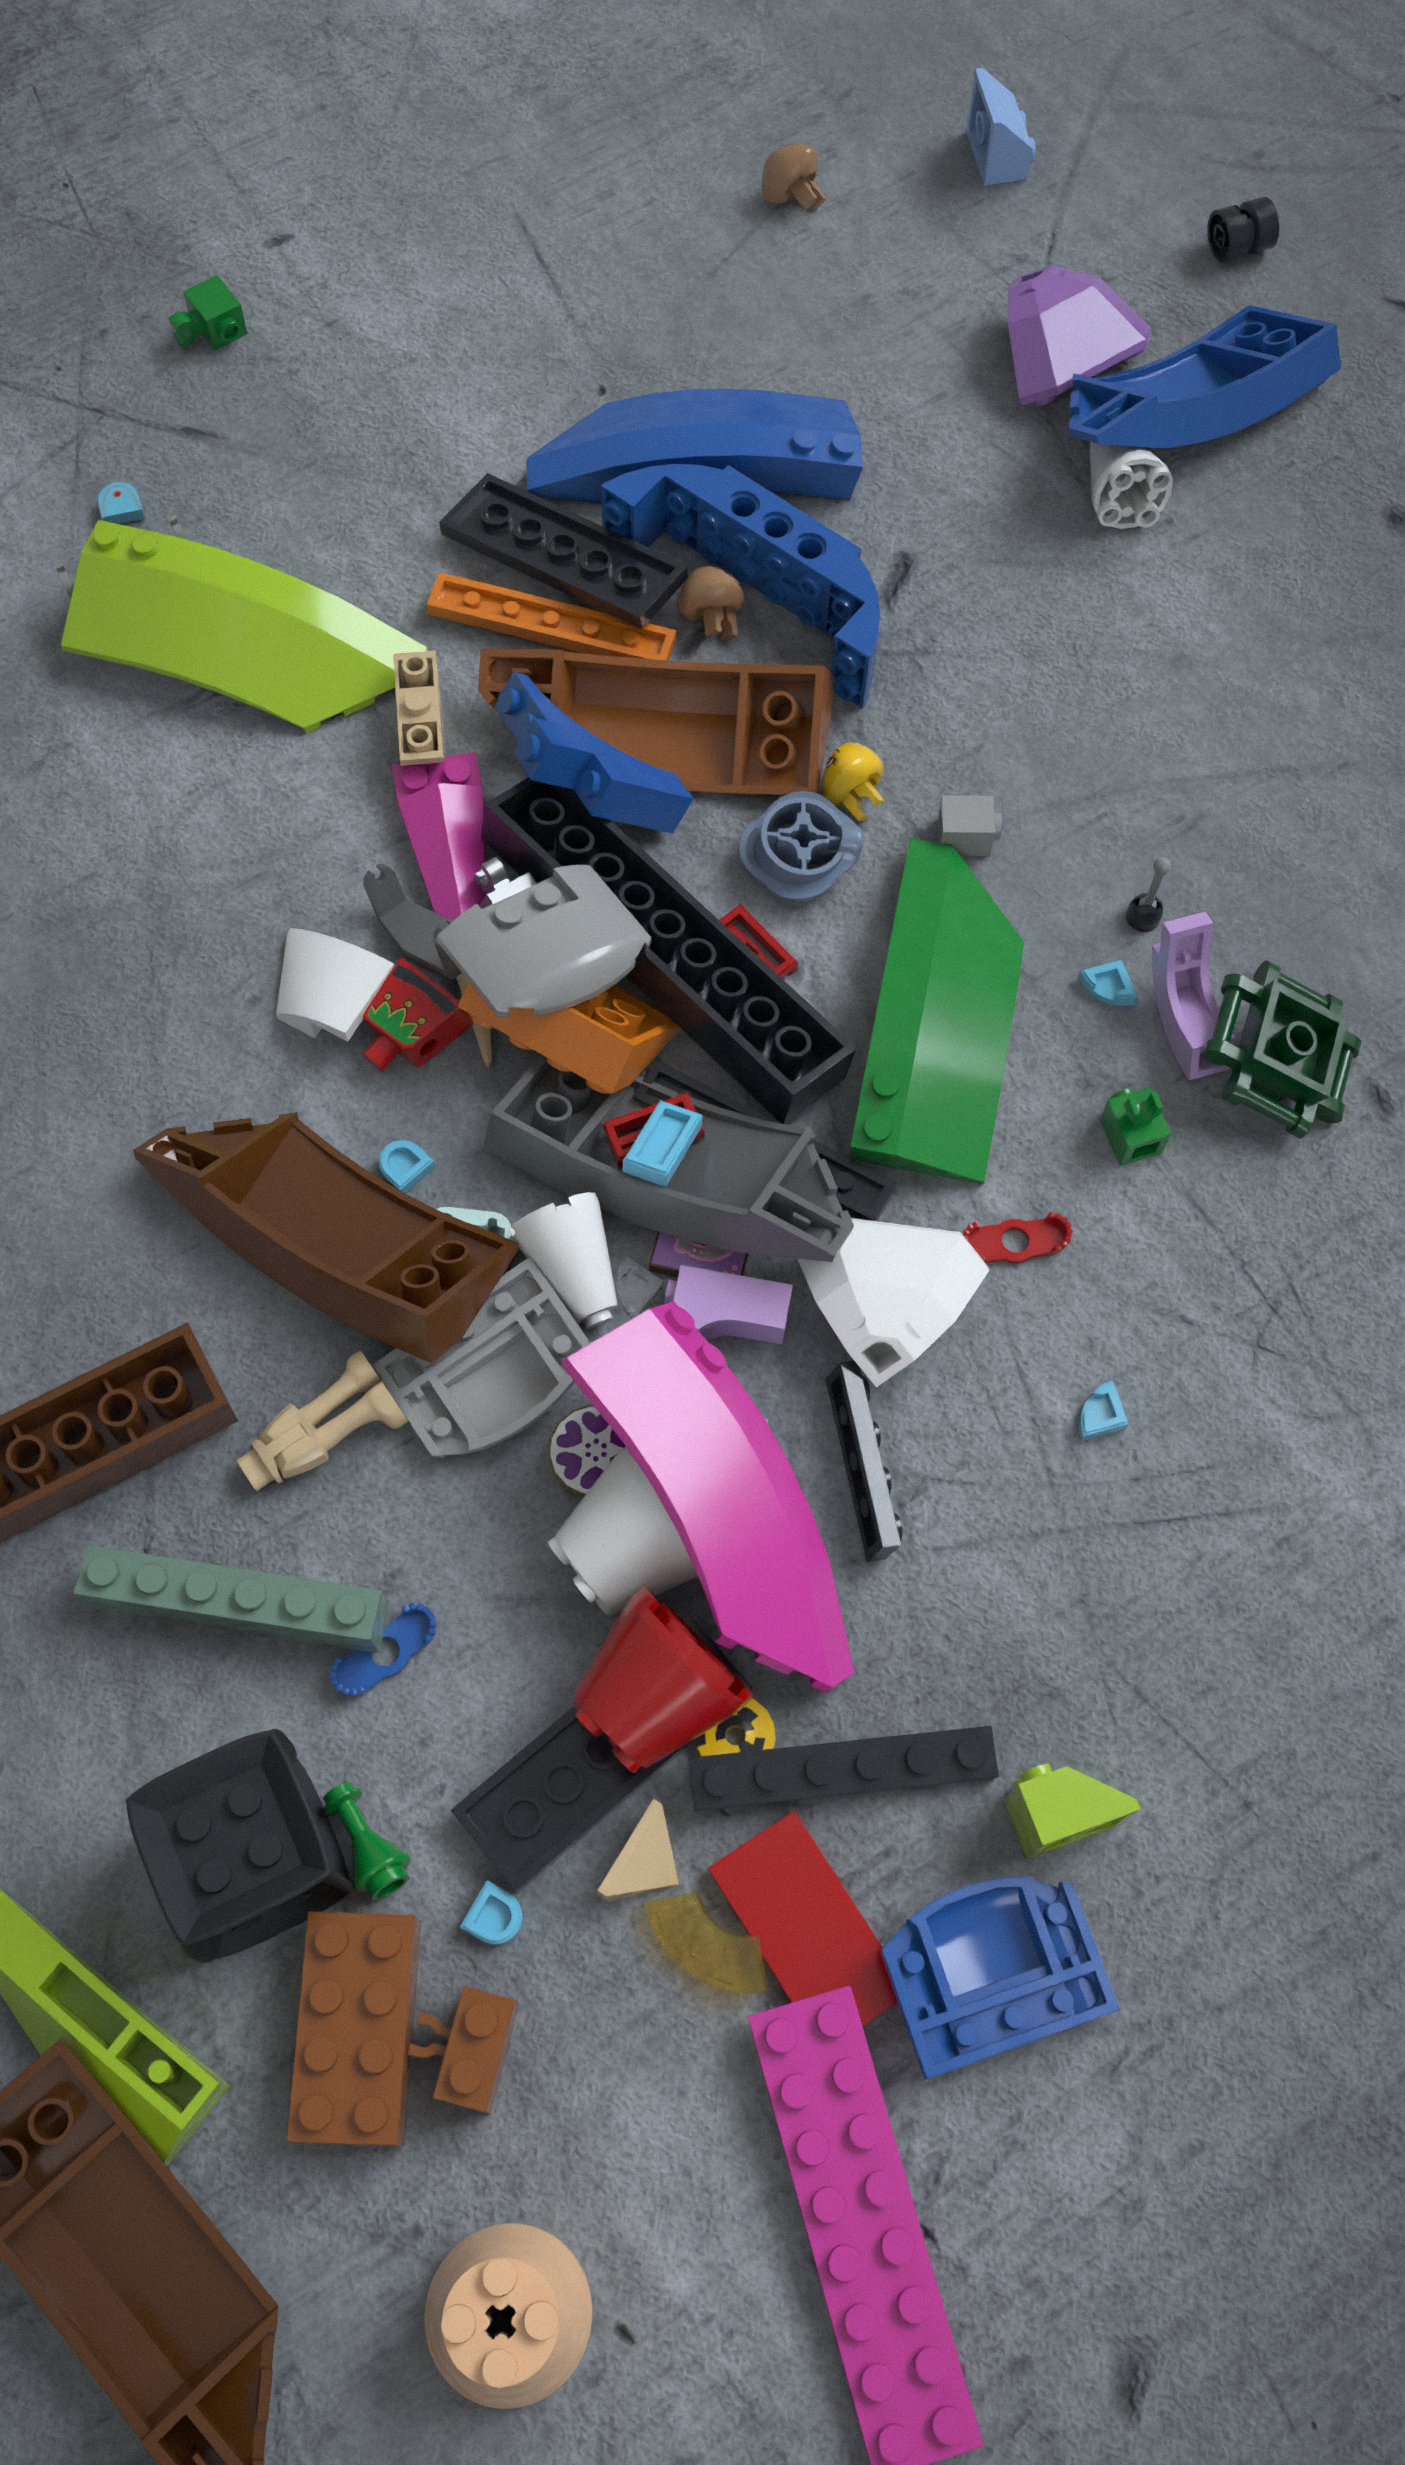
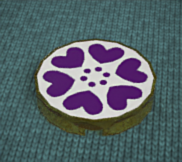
(582, 1449)

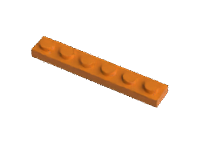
(545, 620)

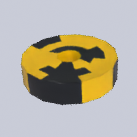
(752, 1720)

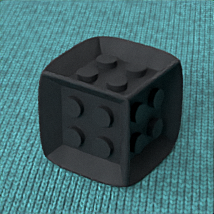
(237, 1846)

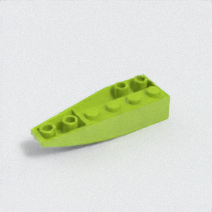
(127, 2052)

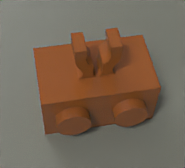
(474, 2048)

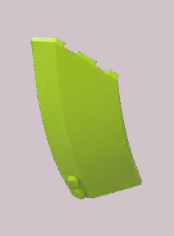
(227, 626)

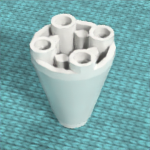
(1128, 485)

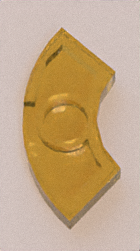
(705, 1948)

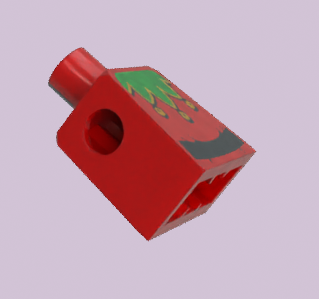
(412, 1018)

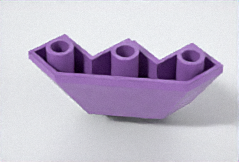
(1067, 326)

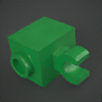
(212, 313)
(1135, 1125)

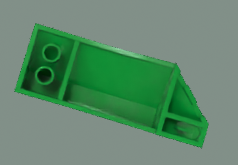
(939, 1023)

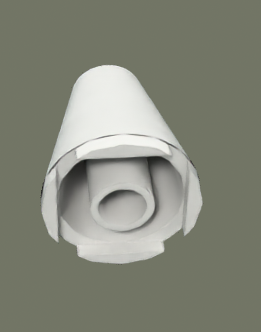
(572, 1255)

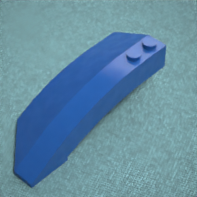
(766, 435)

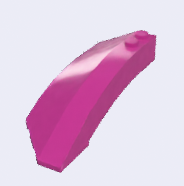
(722, 1490)

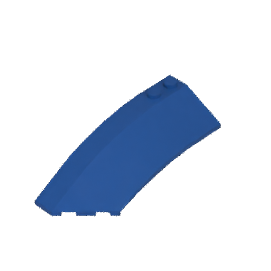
(1210, 386)

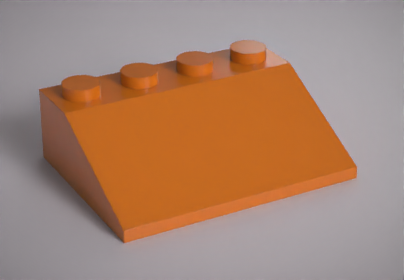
(599, 1039)

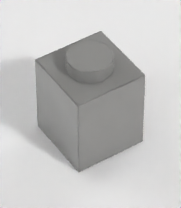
(968, 824)

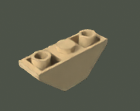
(419, 708)

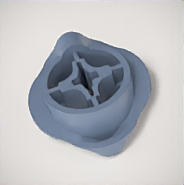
(780, 860)

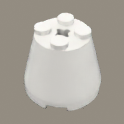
(622, 1539)

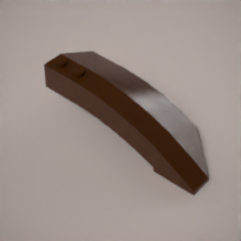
(333, 1230)

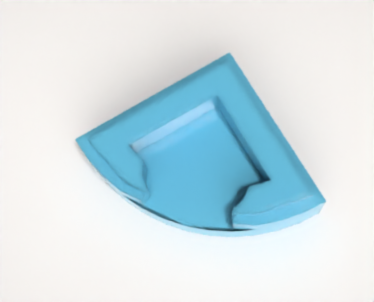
(1109, 984)
(1101, 1413)

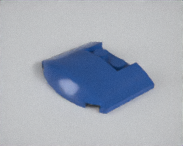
(995, 1971)

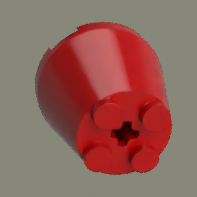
(655, 1684)

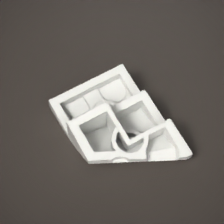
(327, 983)

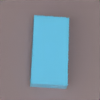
(662, 1143)

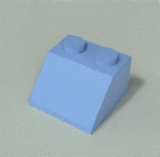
(998, 132)

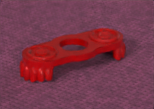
(1044, 1238)

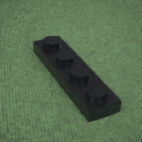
(867, 1477)

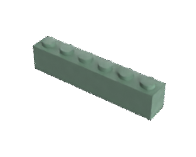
(232, 1598)

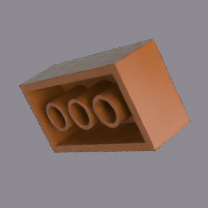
(355, 2029)

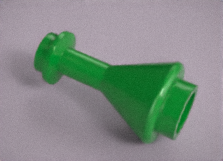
(376, 1862)

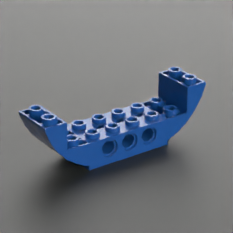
(763, 546)

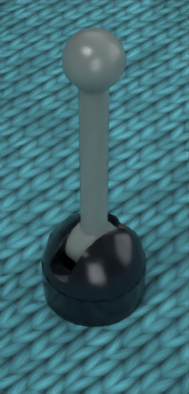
(1146, 908)

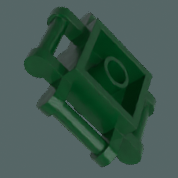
(1288, 1049)

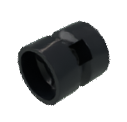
(1243, 229)

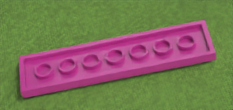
(864, 2232)

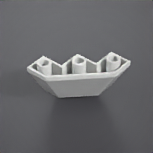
(894, 1291)

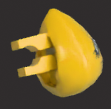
(852, 773)

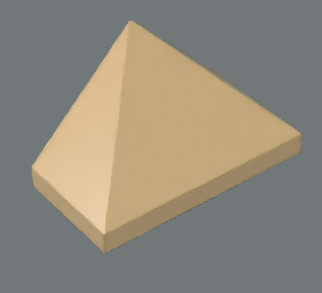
(644, 1861)

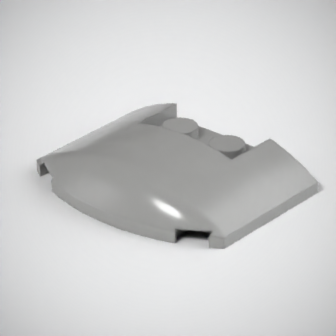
(546, 943)
(496, 1375)

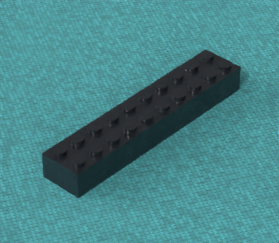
(694, 963)

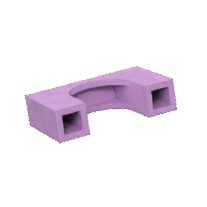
(732, 1304)

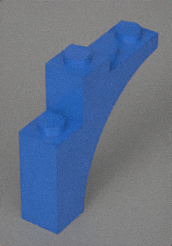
(567, 755)

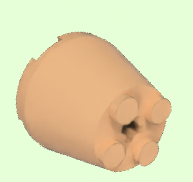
(552, 2317)

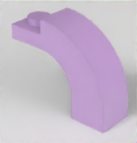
(1185, 991)

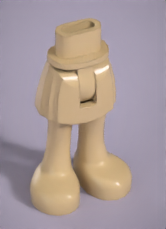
(296, 1446)

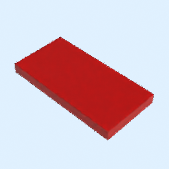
(804, 1918)

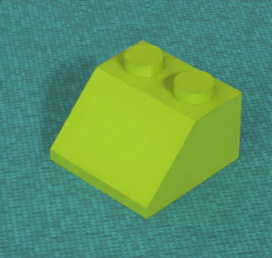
(1063, 1808)

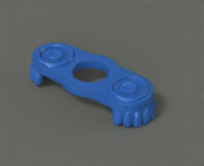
(411, 1632)

